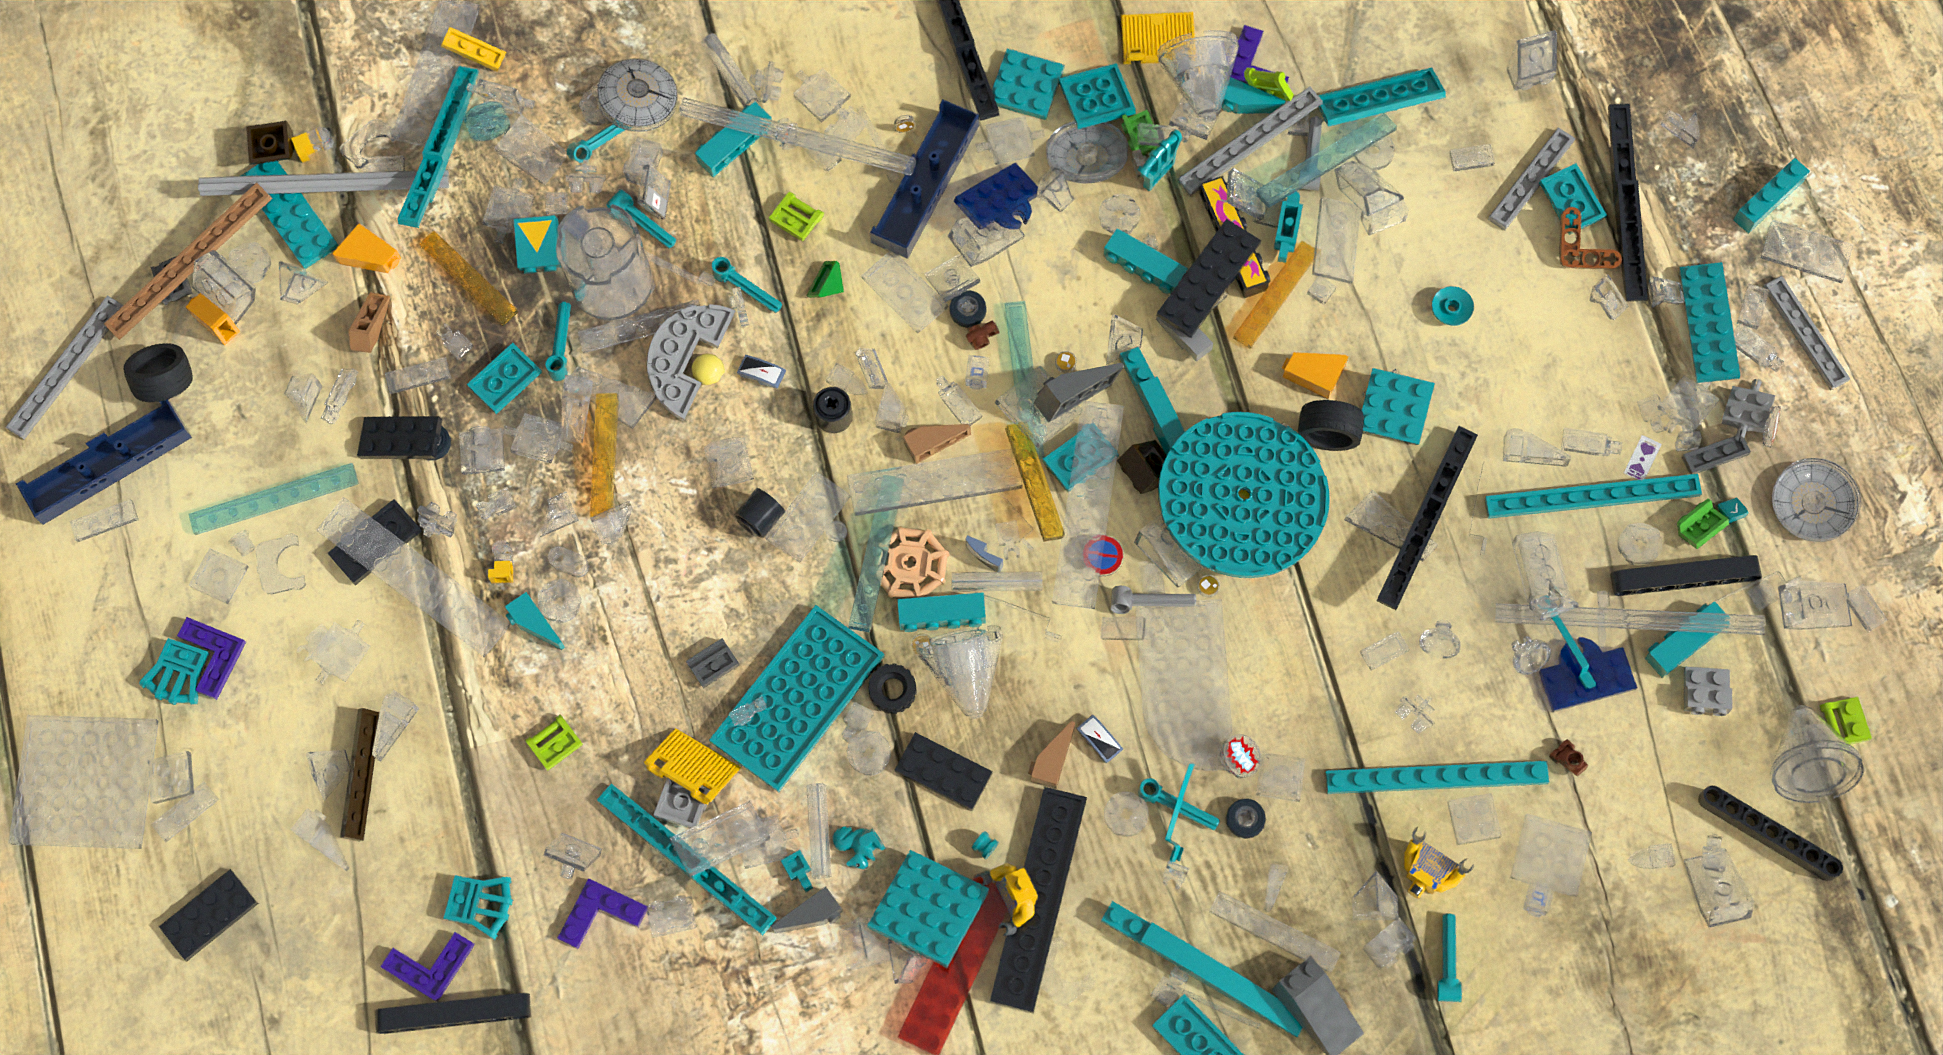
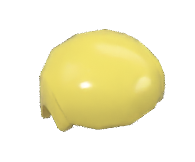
(707, 369)

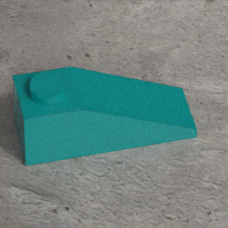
(1249, 100)
(530, 619)

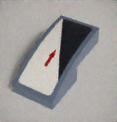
(762, 371)
(979, 550)
(1099, 738)

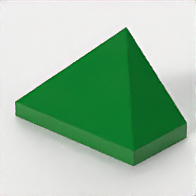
(827, 281)

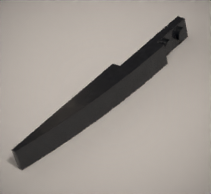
(968, 58)
(1627, 202)
(1426, 518)

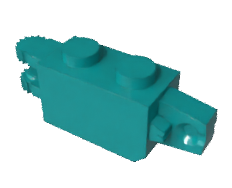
(1288, 226)

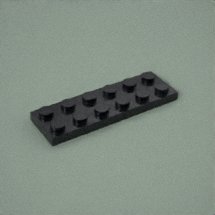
(1208, 278)

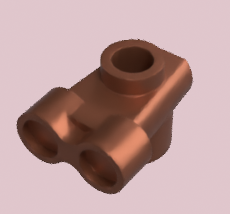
(979, 335)
(1566, 754)

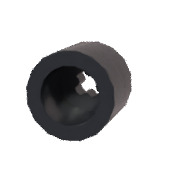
(831, 419)
(759, 513)

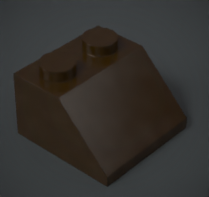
(269, 142)
(1143, 465)

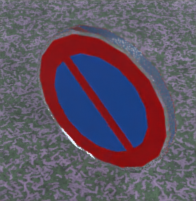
(1112, 556)

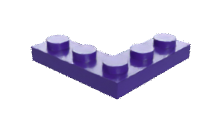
(1248, 46)
(226, 653)
(596, 897)
(437, 979)

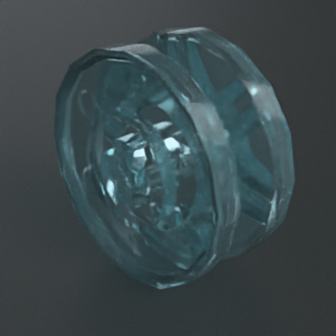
(487, 121)

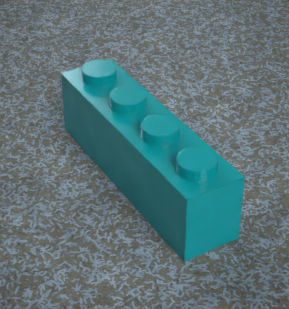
(727, 144)
(1771, 195)
(1144, 261)
(941, 611)
(1679, 645)

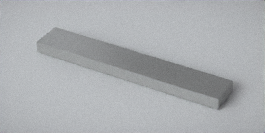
(1530, 178)
(1806, 333)

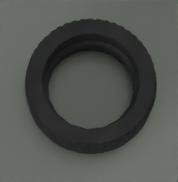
(158, 372)
(1331, 425)

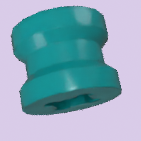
(985, 845)

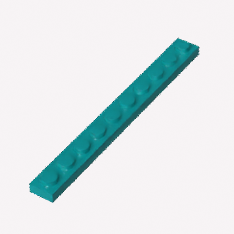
(1593, 496)
(1437, 777)

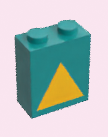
(536, 243)

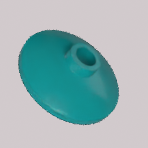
(1456, 298)

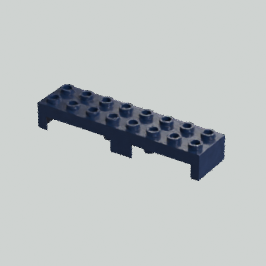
(922, 190)
(104, 462)

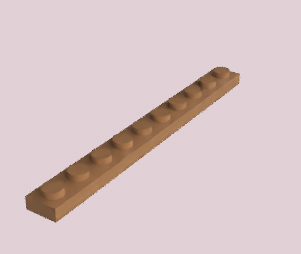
(183, 264)

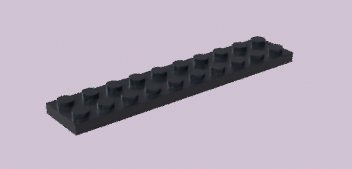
(1048, 869)

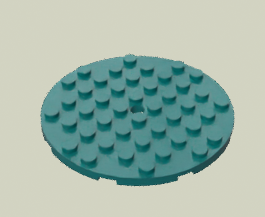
(1214, 523)

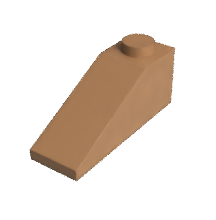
(368, 323)
(932, 439)
(1051, 760)

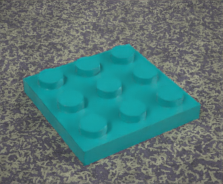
(1027, 83)
(1097, 96)
(1396, 406)

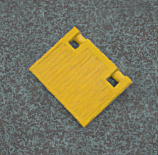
(1150, 32)
(692, 765)

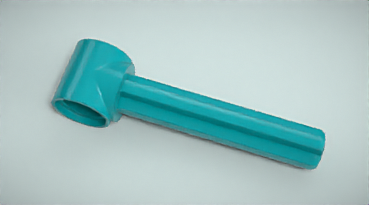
(592, 143)
(624, 201)
(745, 285)
(558, 353)
(1170, 801)
(1449, 988)

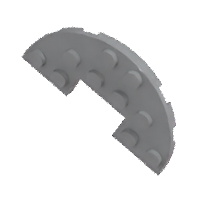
(673, 348)

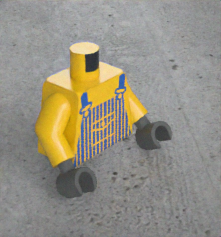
(1430, 868)
(1016, 893)

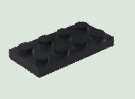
(400, 437)
(393, 519)
(943, 771)
(208, 915)

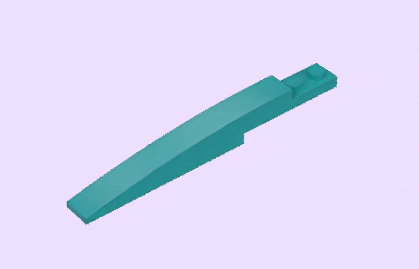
(438, 148)
(1154, 398)
(710, 879)
(1201, 967)

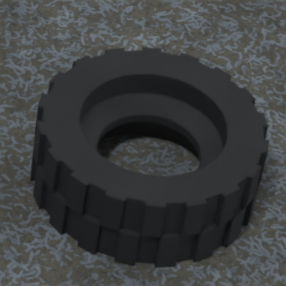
(896, 672)

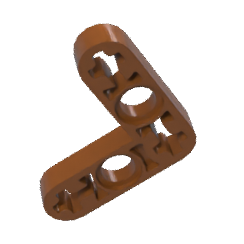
(1574, 248)

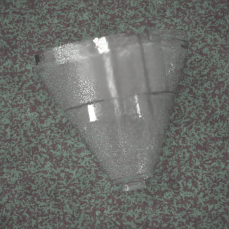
(1201, 69)
(964, 665)
(1814, 760)

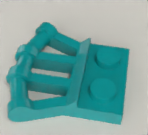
(1160, 160)
(182, 659)
(465, 898)

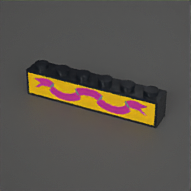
(1213, 193)

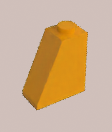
(366, 251)
(212, 318)
(1315, 371)

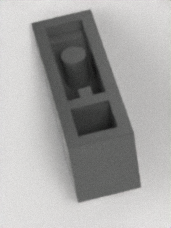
(813, 912)

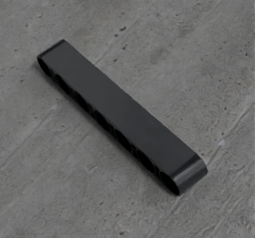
(1686, 575)
(1781, 833)
(452, 1013)

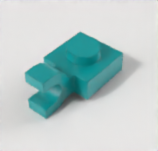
(797, 867)

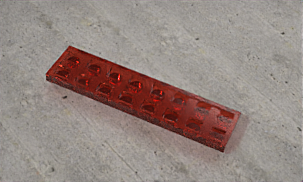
(947, 988)

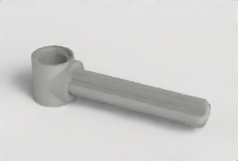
(1313, 147)
(1123, 599)

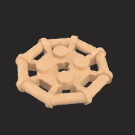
(922, 568)

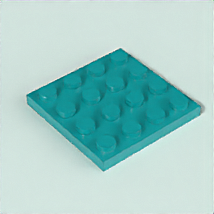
(928, 908)

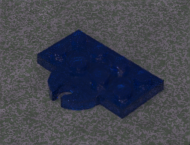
(999, 199)
(1608, 669)

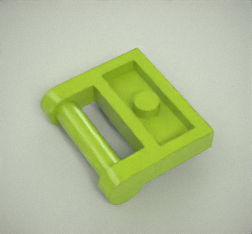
(1269, 82)
(793, 221)
(1851, 718)
(556, 748)

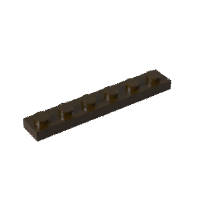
(360, 776)

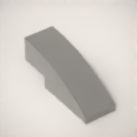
(1196, 346)

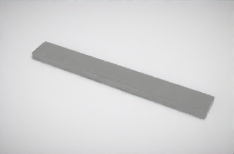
(1250, 140)
(63, 369)

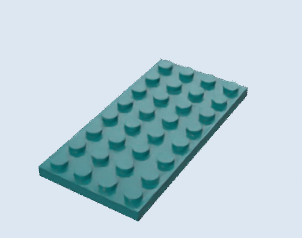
(803, 695)

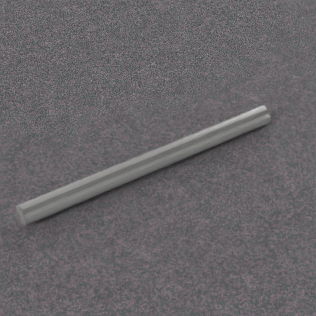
(312, 182)

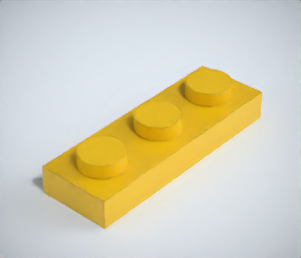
(473, 49)

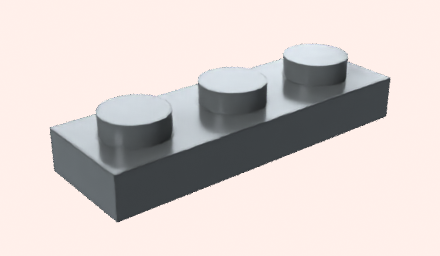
(1715, 455)

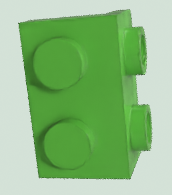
(1130, 126)
(1701, 524)

